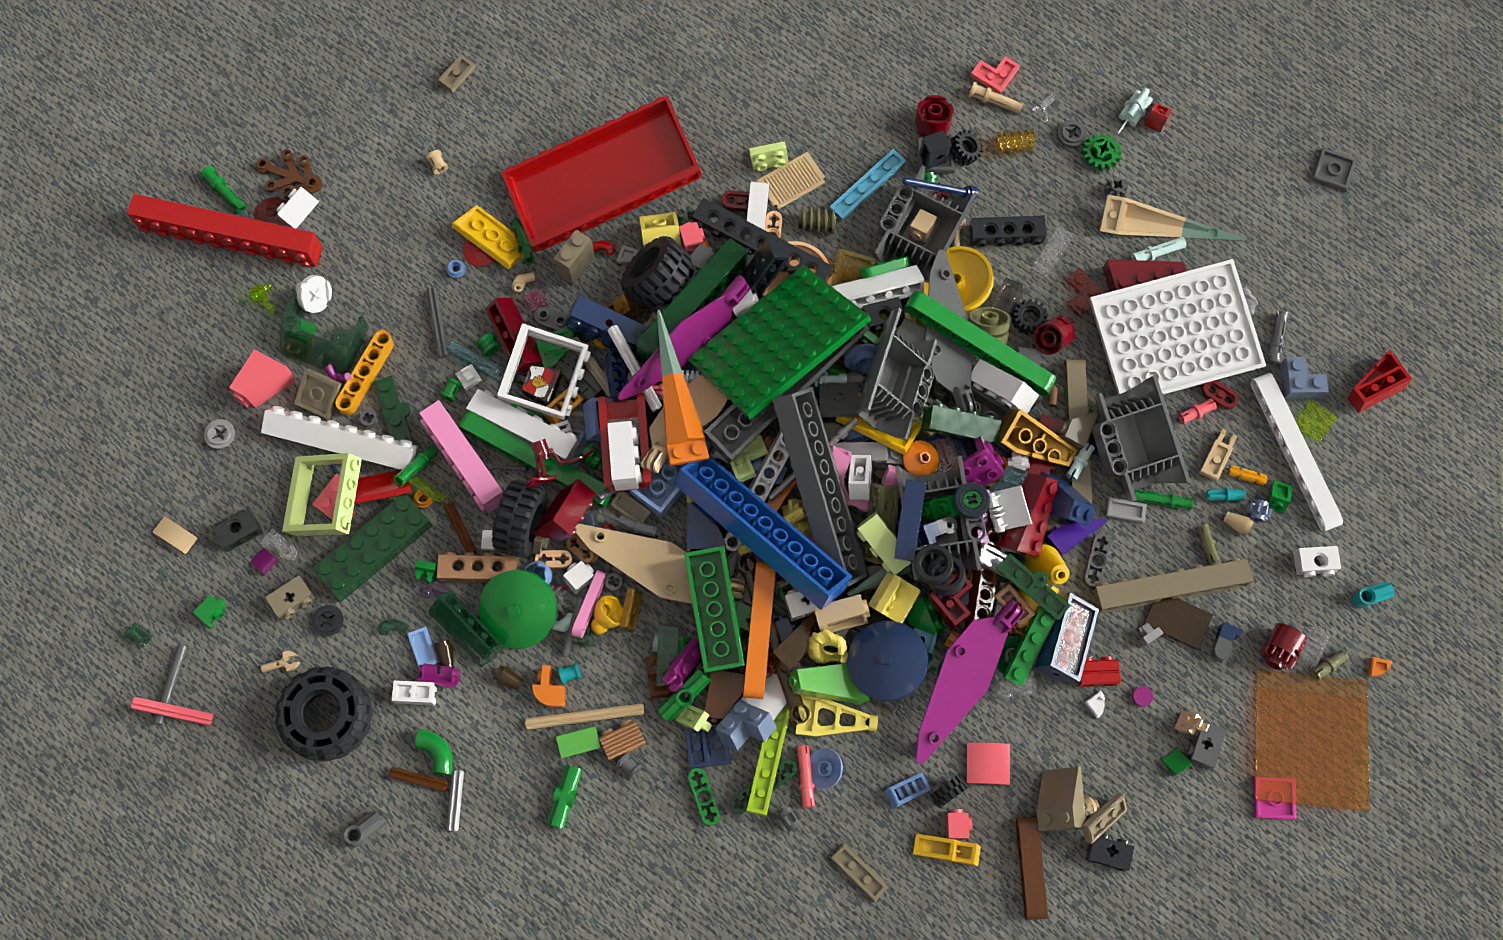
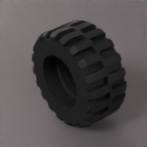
(656, 272)
(517, 518)

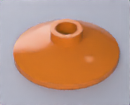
(913, 458)

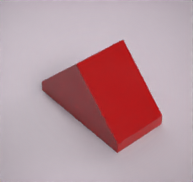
(1157, 117)

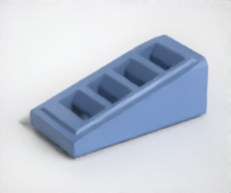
(892, 797)

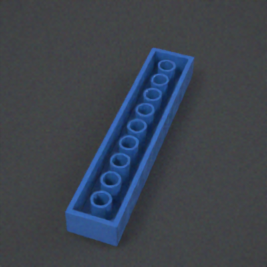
(763, 531)

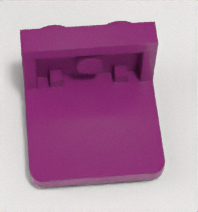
(983, 465)

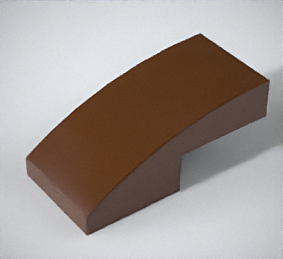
(655, 691)

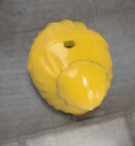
(606, 614)

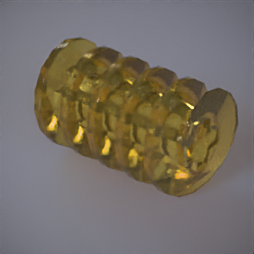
(1015, 140)

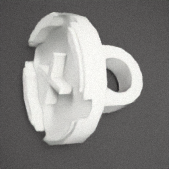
(313, 293)

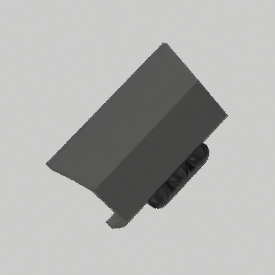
(898, 242)
(896, 381)
(1139, 438)
(961, 542)

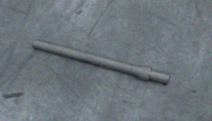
(841, 432)

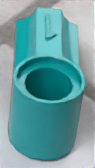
(1373, 594)

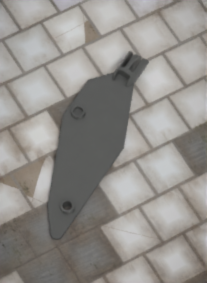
(950, 361)

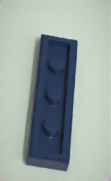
(910, 520)

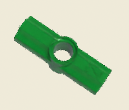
(676, 703)
(564, 796)

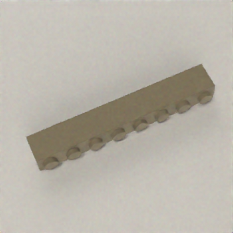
(1178, 584)

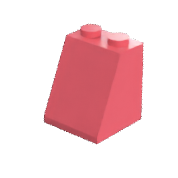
(260, 380)

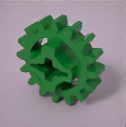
(1110, 154)

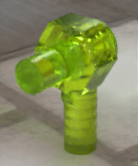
(260, 294)

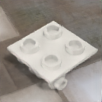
(1008, 509)

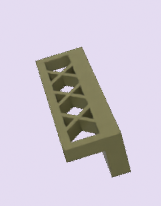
(887, 507)

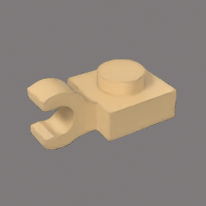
(1190, 722)

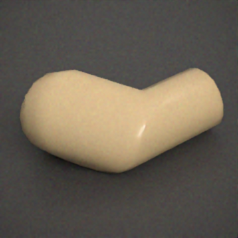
(521, 280)

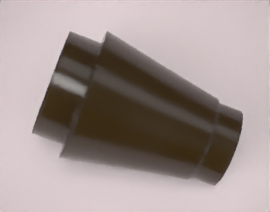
(444, 653)
(508, 678)

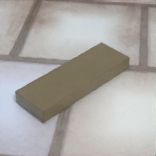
(1104, 818)
(859, 872)

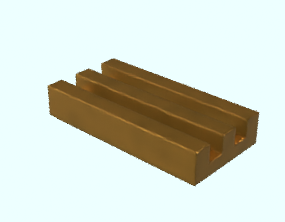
(630, 610)

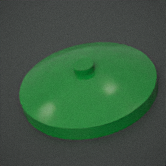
(518, 608)

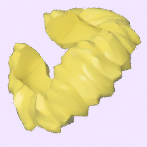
(819, 640)

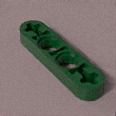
(787, 776)

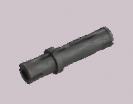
(1276, 345)

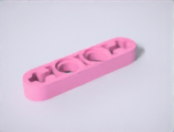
(588, 605)

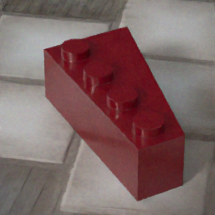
(1128, 273)
(1039, 496)

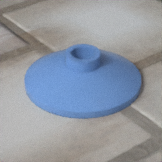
(819, 763)

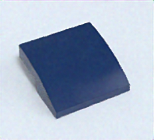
(706, 748)

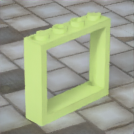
(300, 491)

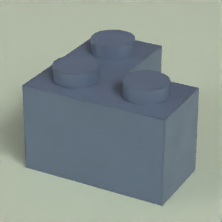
(1298, 383)
(742, 722)

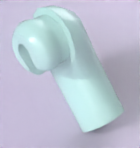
(563, 624)

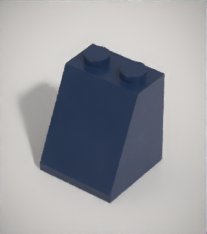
(1069, 503)
(702, 530)

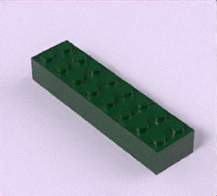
(702, 290)

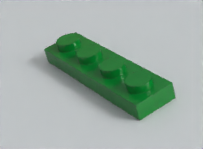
(1029, 647)

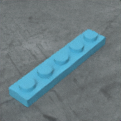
(867, 184)

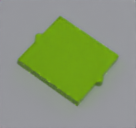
(1315, 420)
(428, 489)

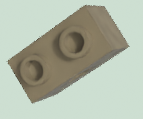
(280, 598)

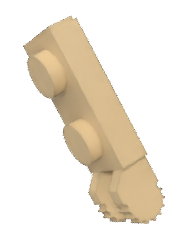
(1217, 457)

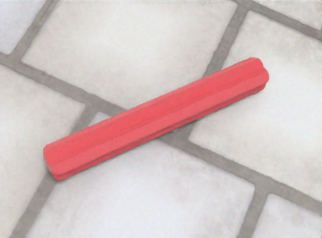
(171, 711)

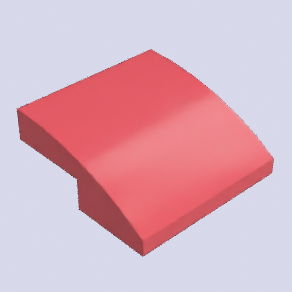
(988, 763)

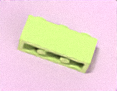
(882, 542)

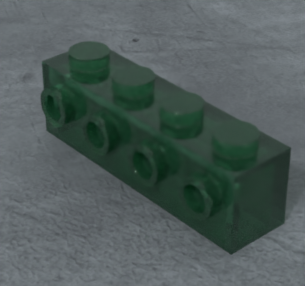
(465, 628)

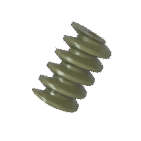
(817, 219)

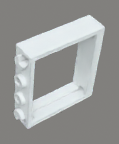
(524, 332)

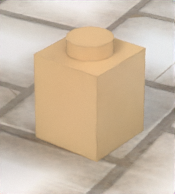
(922, 226)

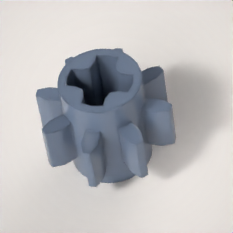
(1259, 511)

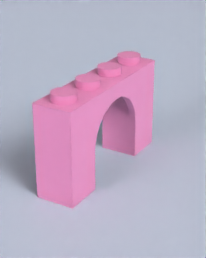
(842, 459)

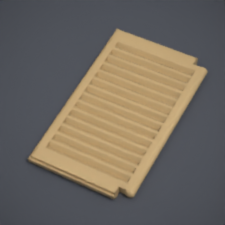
(793, 180)

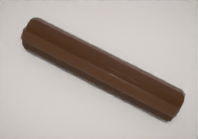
(460, 528)
(418, 779)

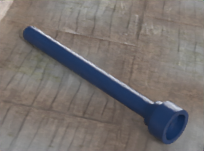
(965, 192)

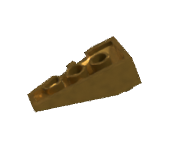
(1031, 438)

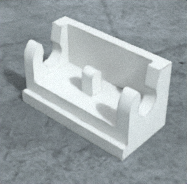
(414, 693)

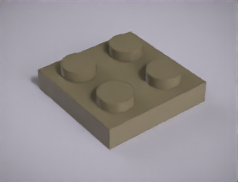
(317, 393)

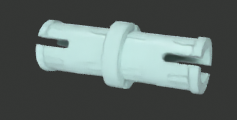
(1080, 462)

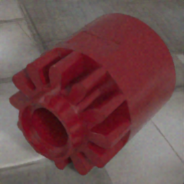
(1054, 335)
(1283, 646)

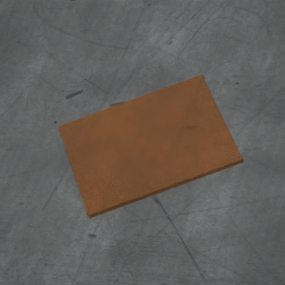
(1312, 740)

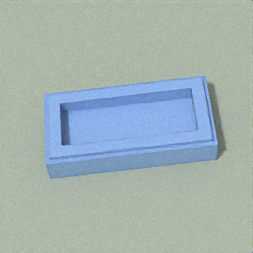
(422, 646)

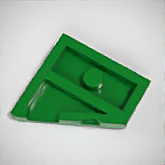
(553, 353)

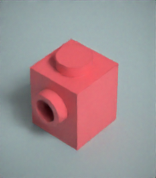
(691, 236)
(958, 824)

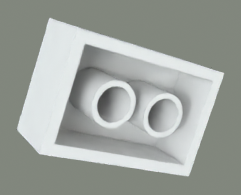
(1003, 387)
(624, 455)

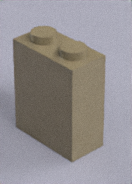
(574, 257)

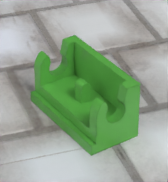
(578, 741)

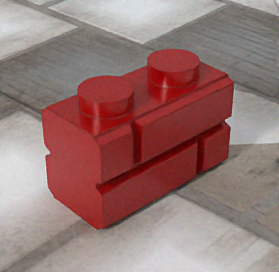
(1100, 672)

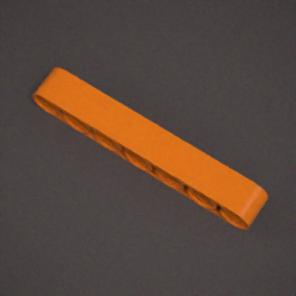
(759, 631)

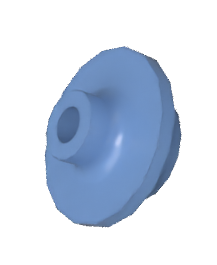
(860, 357)

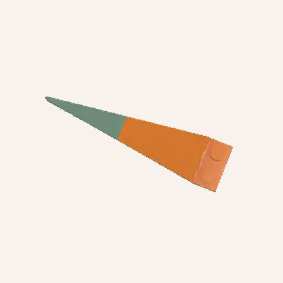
(683, 430)

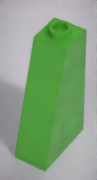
(827, 683)

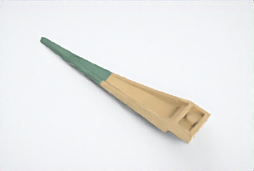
(1134, 218)

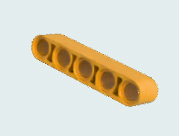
(364, 382)

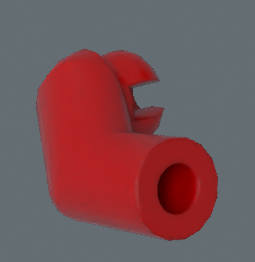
(604, 245)

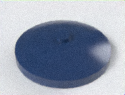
(887, 661)

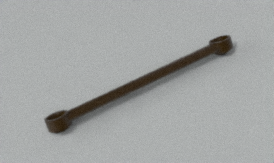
(793, 700)

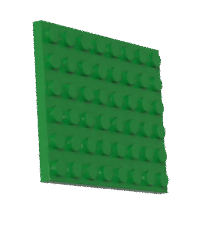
(778, 340)

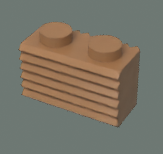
(622, 740)

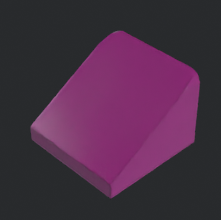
(264, 561)

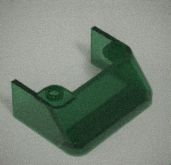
(317, 350)

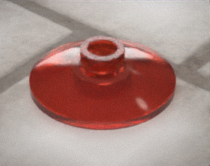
(261, 210)

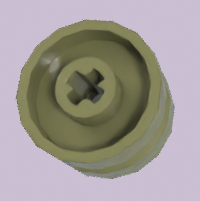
(992, 321)

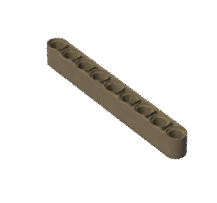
(1076, 406)

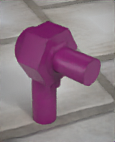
(337, 377)

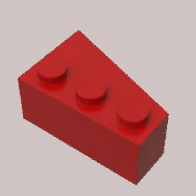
(1380, 383)

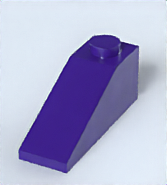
(1071, 534)

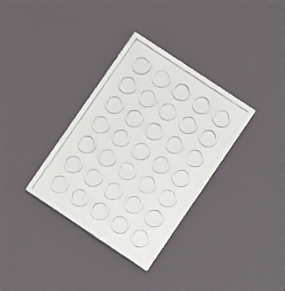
(1178, 328)

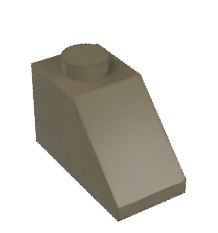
(1078, 430)

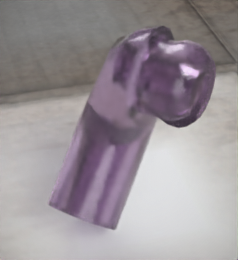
(433, 589)

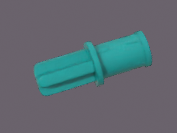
(1226, 494)

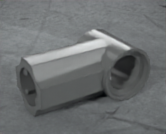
(366, 828)

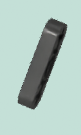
(1098, 575)

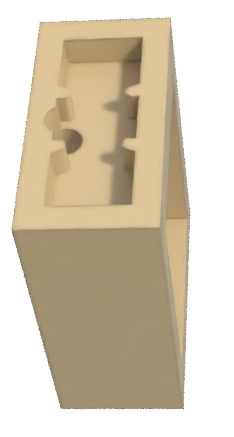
(843, 614)

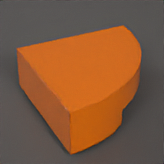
(1378, 666)

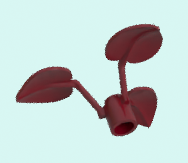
(541, 453)

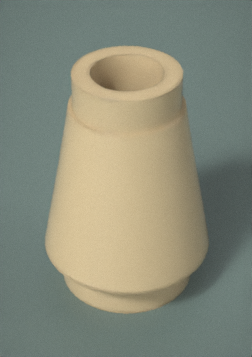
(1238, 522)

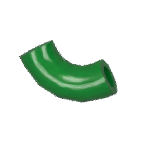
(438, 749)

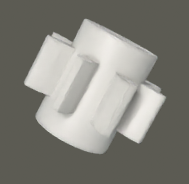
(1019, 461)

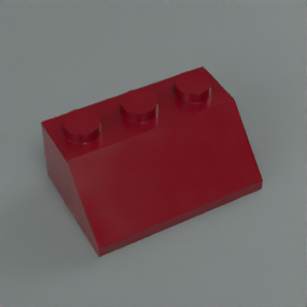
(565, 512)

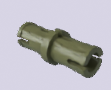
(1208, 543)
(1329, 665)

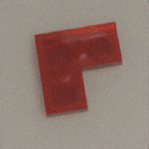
(1086, 288)

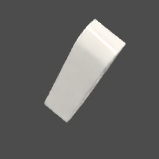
(757, 208)

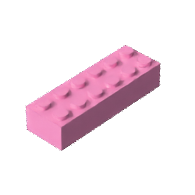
(463, 457)

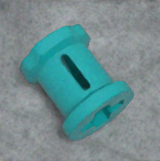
(569, 673)

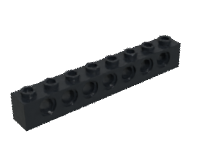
(708, 209)

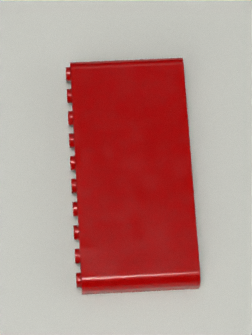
(601, 174)

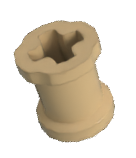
(436, 162)

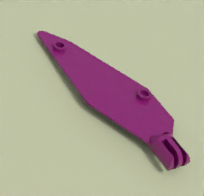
(690, 336)
(964, 676)

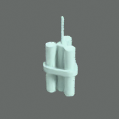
(1135, 107)

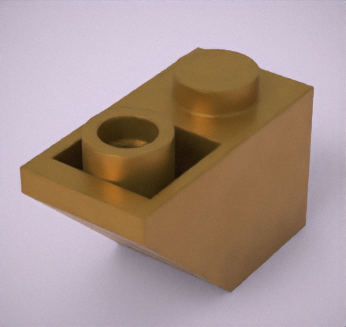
(626, 306)

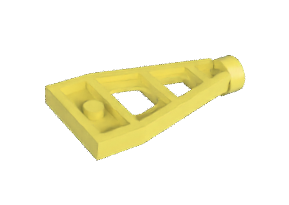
(812, 729)

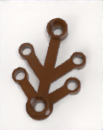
(290, 176)

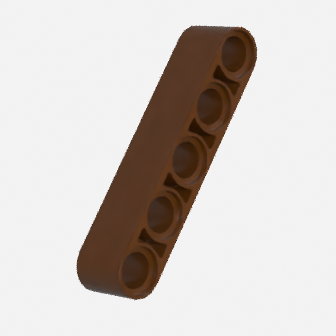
(1031, 868)

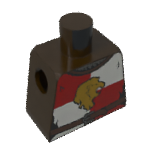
(539, 383)

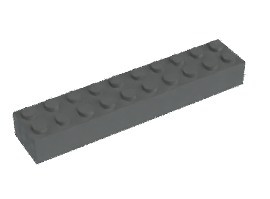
(735, 431)
(819, 480)

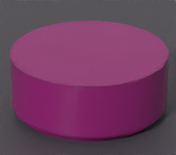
(1142, 696)

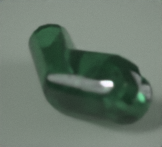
(390, 624)

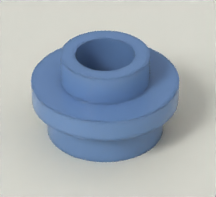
(453, 264)

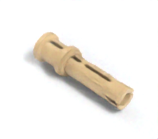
(987, 95)

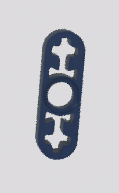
(613, 383)

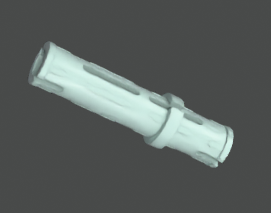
(1151, 253)

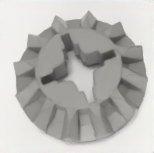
(210, 434)

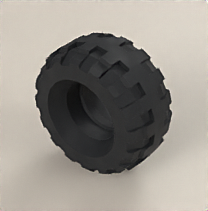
(347, 731)

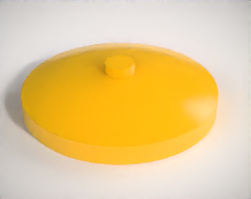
(972, 276)

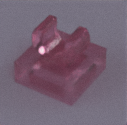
(536, 300)

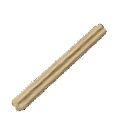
(584, 716)

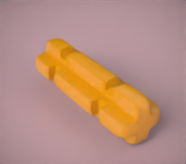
(1247, 475)

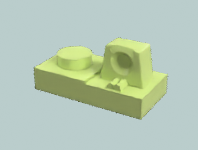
(694, 718)

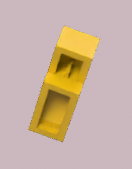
(947, 849)

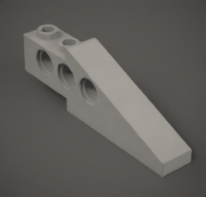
(880, 454)

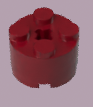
(933, 115)

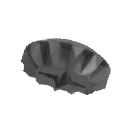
(1069, 126)

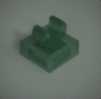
(586, 640)

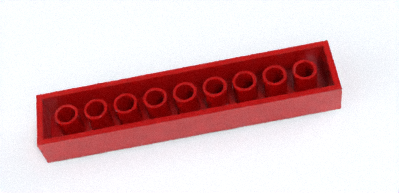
(225, 230)

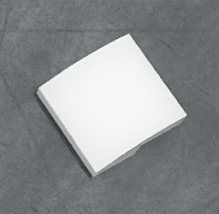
(773, 700)

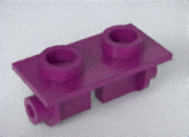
(446, 677)

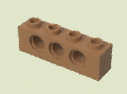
(447, 562)

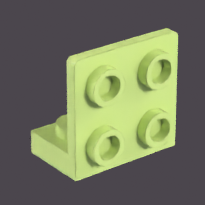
(769, 156)

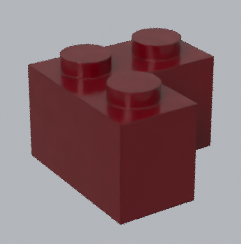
(950, 606)

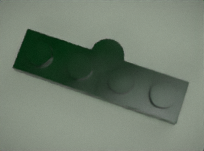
(393, 411)
(1034, 586)

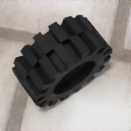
(972, 143)
(1029, 306)
(949, 791)

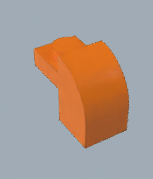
(547, 694)

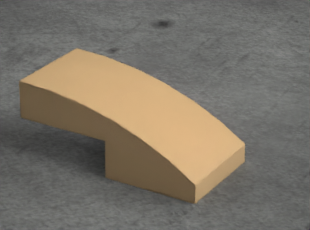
(175, 535)

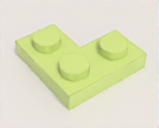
(742, 463)

